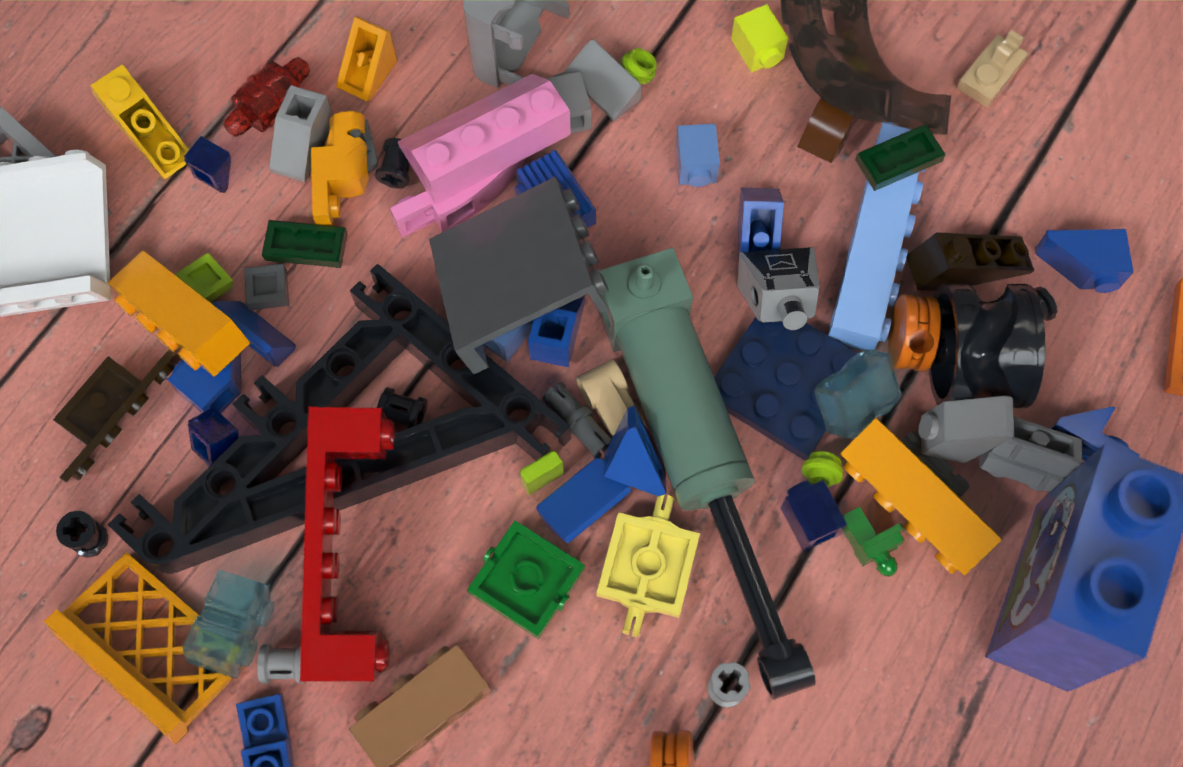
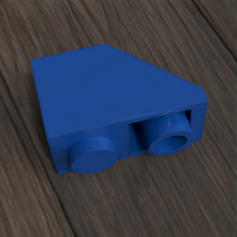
(555, 334)
(205, 390)

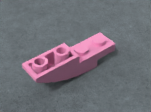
(420, 211)

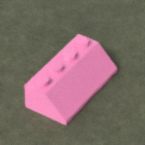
(487, 136)

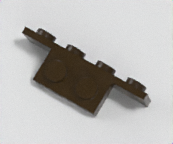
(101, 403)

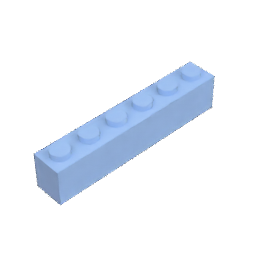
(874, 258)

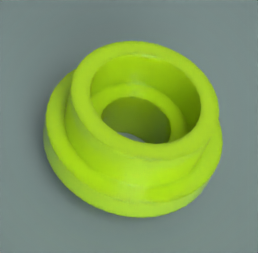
(640, 65)
(823, 466)

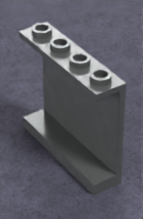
(514, 267)

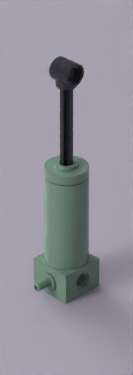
(695, 435)

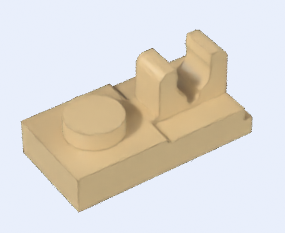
(993, 68)

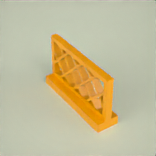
(112, 664)

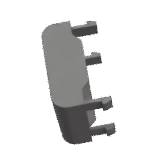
(504, 34)

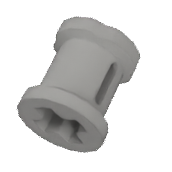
(278, 664)
(742, 685)

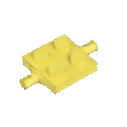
(648, 565)

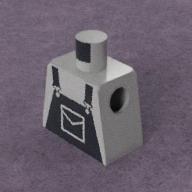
(780, 285)

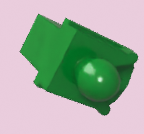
(869, 545)

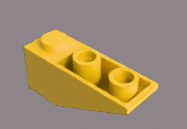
(140, 121)

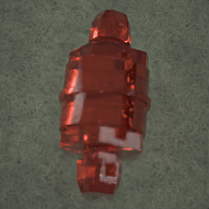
(262, 95)

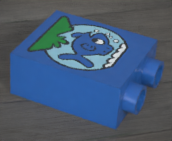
(1092, 571)

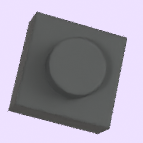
(266, 287)

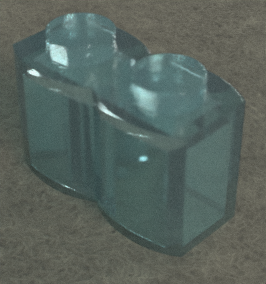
(858, 393)

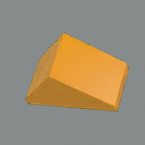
(366, 59)

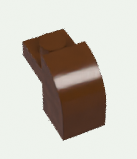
(826, 131)

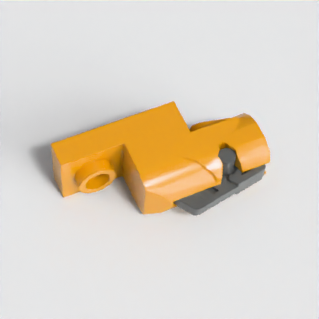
(342, 165)

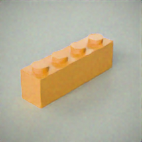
(178, 313)
(921, 497)

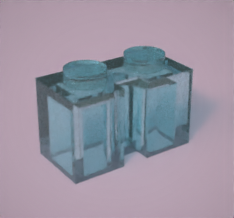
(228, 624)

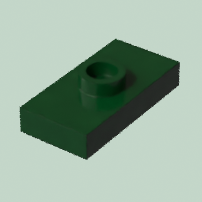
(900, 157)
(304, 243)

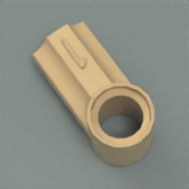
(607, 393)

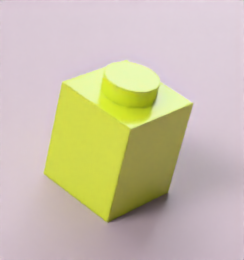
(759, 38)

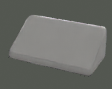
(606, 80)

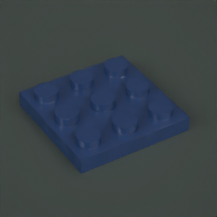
(773, 382)

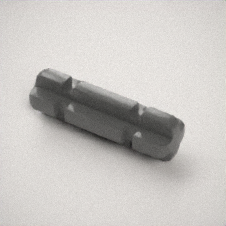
(937, 465)

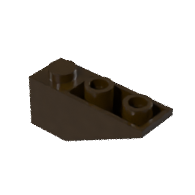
(967, 259)

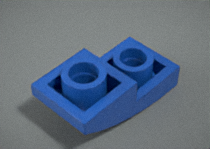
(265, 732)

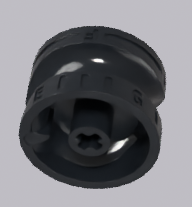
(989, 345)

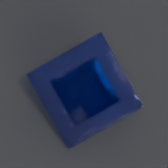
(209, 164)
(211, 435)

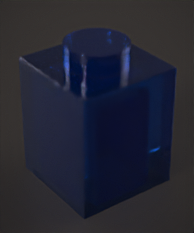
(812, 514)

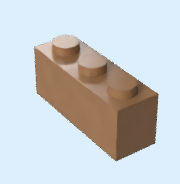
(419, 708)

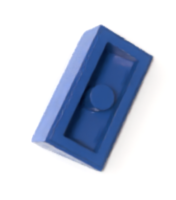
(262, 336)
(581, 501)

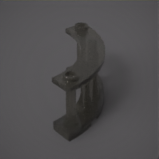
(856, 77)

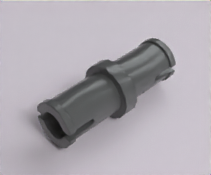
(579, 419)

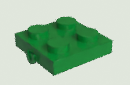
(526, 579)

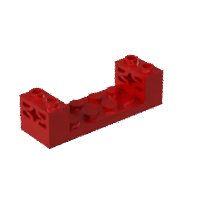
(327, 653)

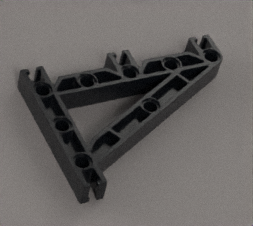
(264, 506)

